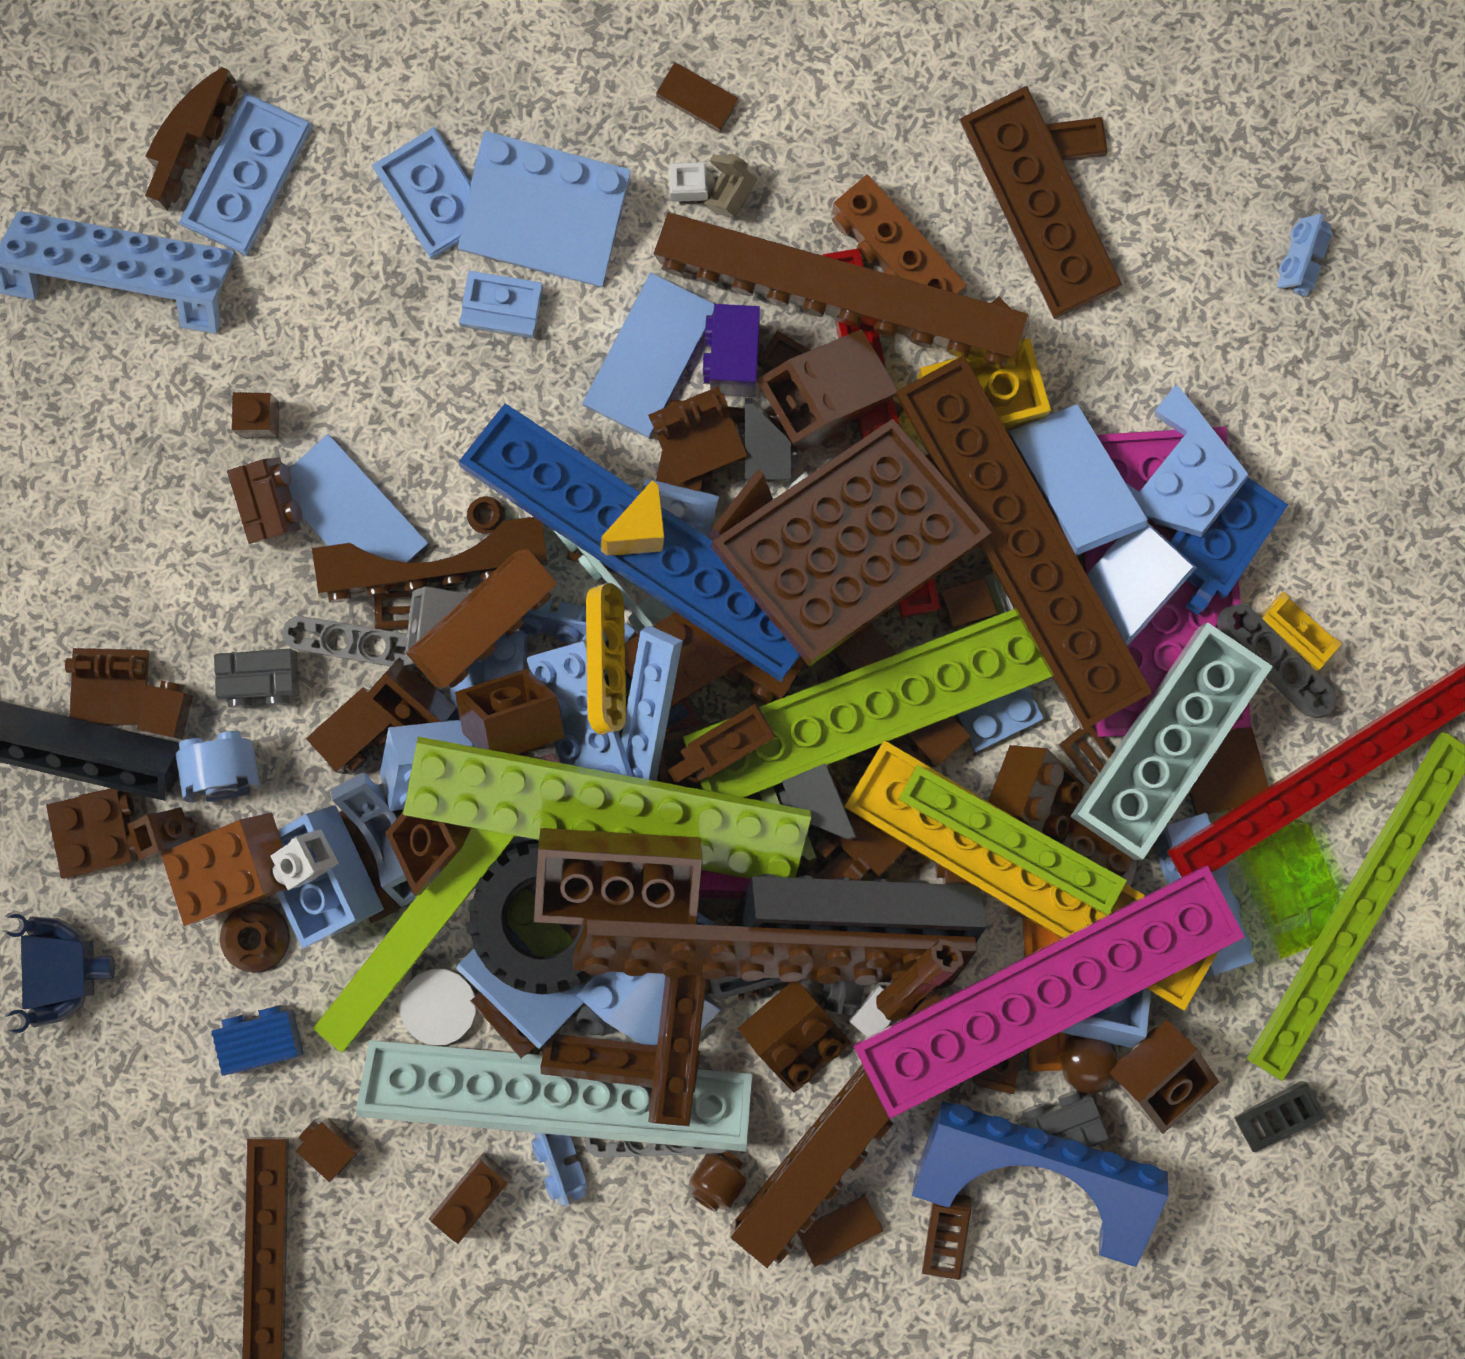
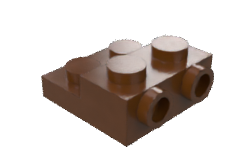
(92, 832)

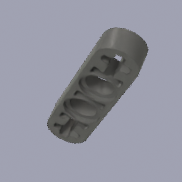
(1280, 655)

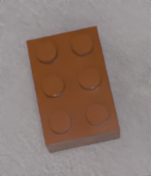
(224, 868)

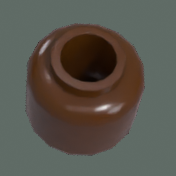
(718, 1181)

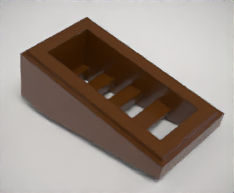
(960, 1206)

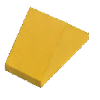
(638, 527)

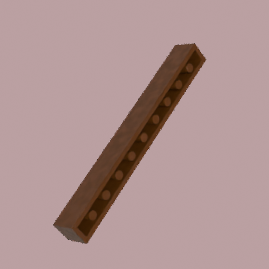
(842, 290)

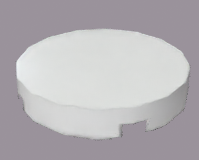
(438, 1006)

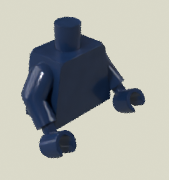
(55, 970)

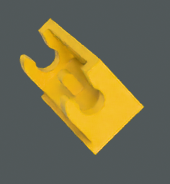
(1300, 631)

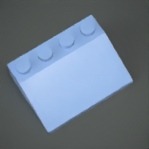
(543, 209)

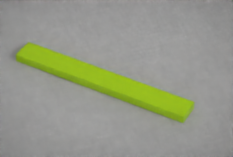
(409, 938)

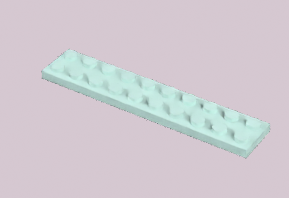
(513, 1095)

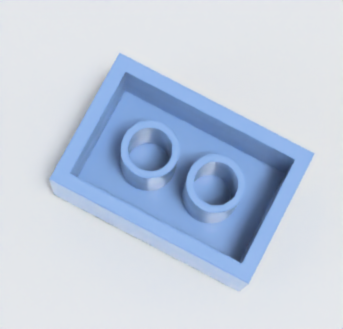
(336, 897)

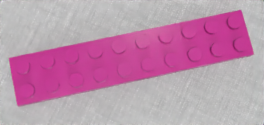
(1048, 991)

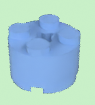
(217, 767)

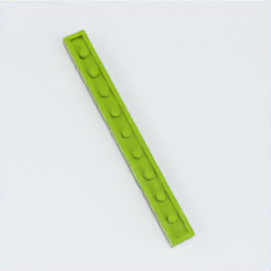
(1360, 907)

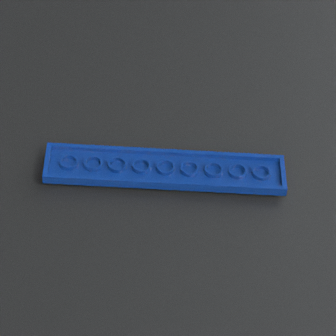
(584, 502)

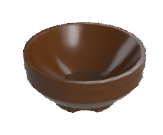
(274, 937)

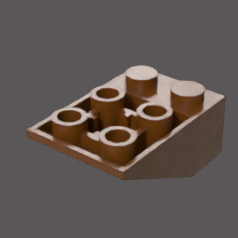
(827, 388)

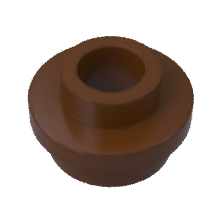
(485, 503)

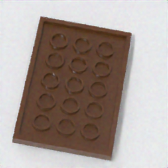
(850, 541)

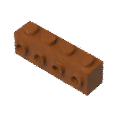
(891, 238)
(482, 619)

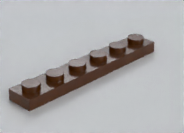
(265, 1248)

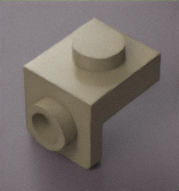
(731, 187)

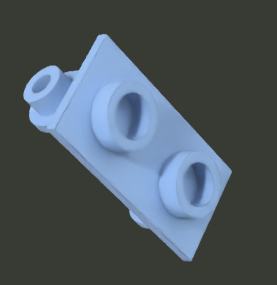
(1309, 239)
(566, 625)
(562, 1178)

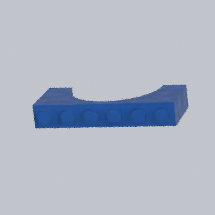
(973, 1143)

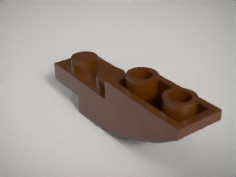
(192, 121)

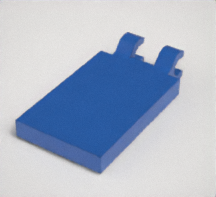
(1228, 543)

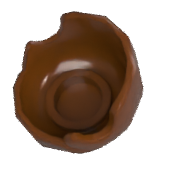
(1088, 1064)

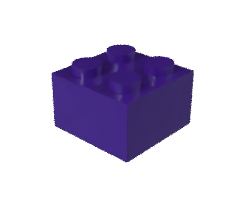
(734, 349)

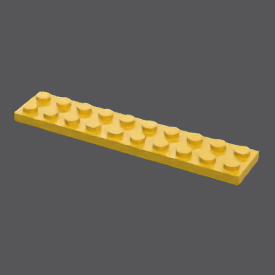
(878, 803)

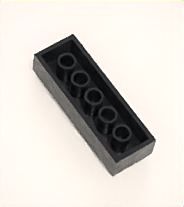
(862, 906)

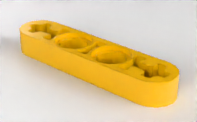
(605, 614)

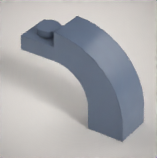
(368, 809)

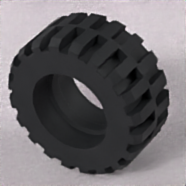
(492, 938)

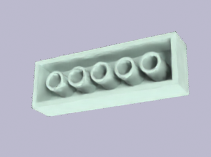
(1171, 741)

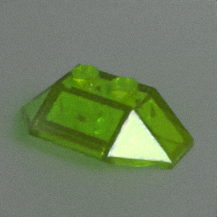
(1290, 886)

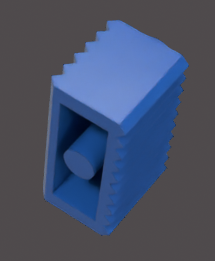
(258, 1041)

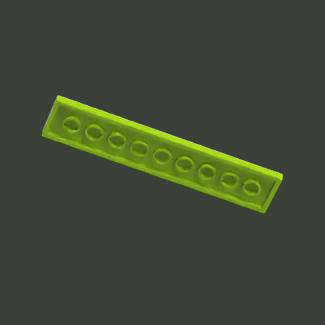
(885, 702)
(527, 793)

